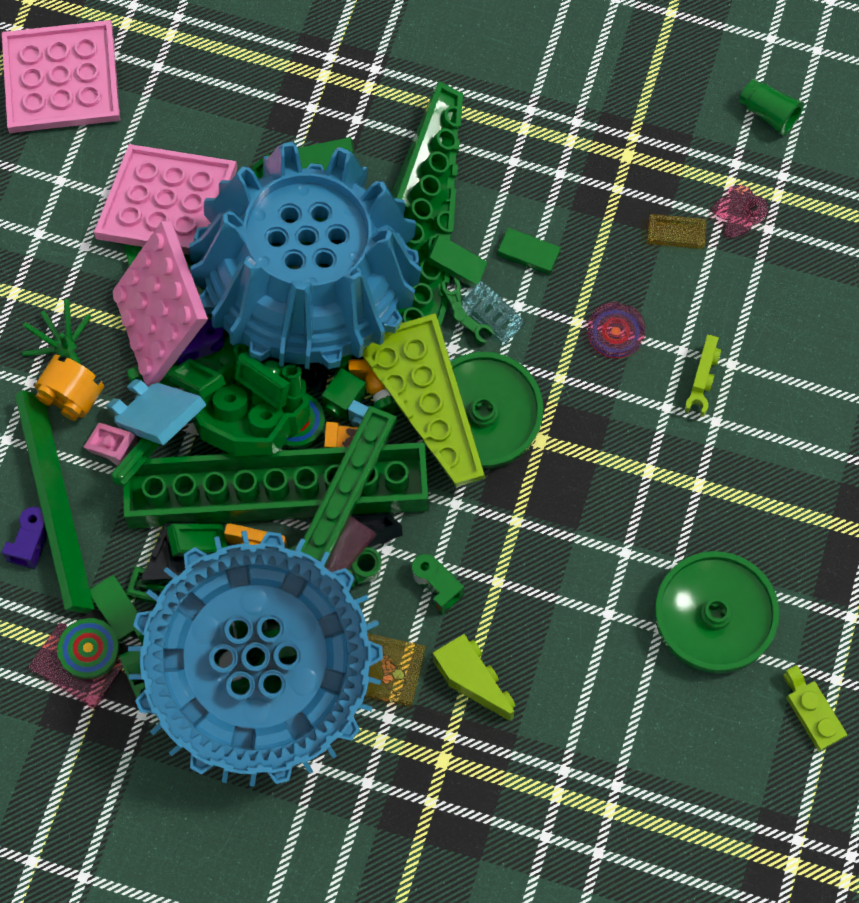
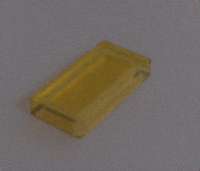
(676, 231)

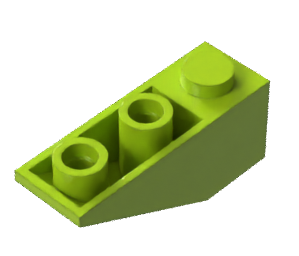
(466, 673)

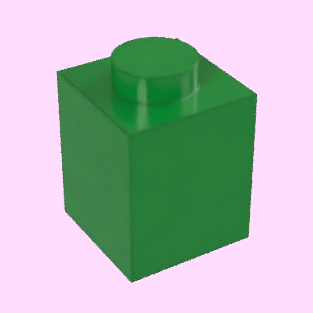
(341, 393)

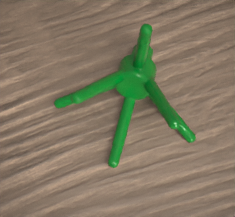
(65, 342)

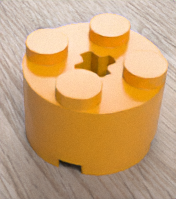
(68, 387)

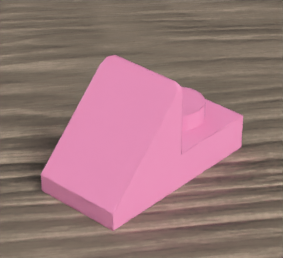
(111, 443)

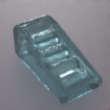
(490, 297)

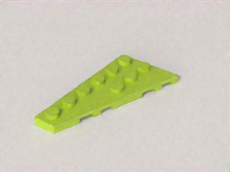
(423, 385)

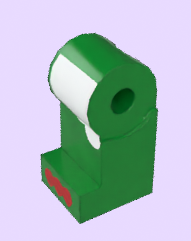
(442, 584)

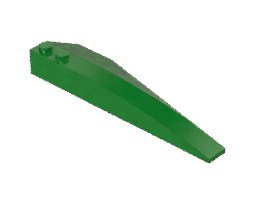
(430, 195)

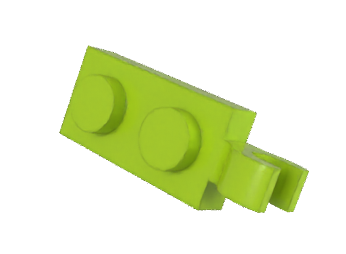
(704, 380)
(813, 710)

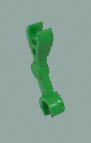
(460, 316)

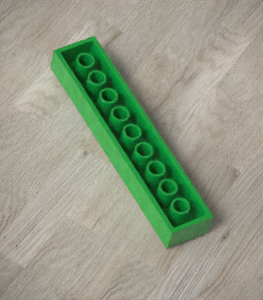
(268, 486)

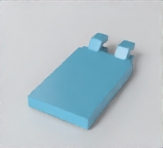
(156, 411)

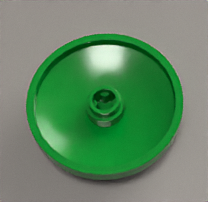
(500, 405)
(716, 612)

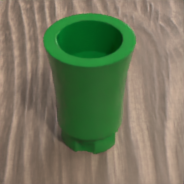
(772, 106)

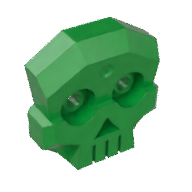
(246, 423)

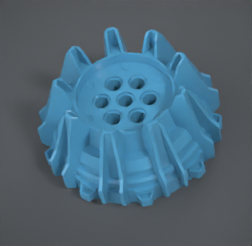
(308, 310)
(258, 727)

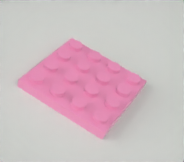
(60, 76)
(160, 187)
(159, 304)

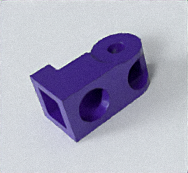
(204, 343)
(29, 539)

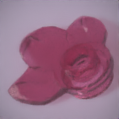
(736, 210)

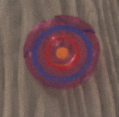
(616, 330)

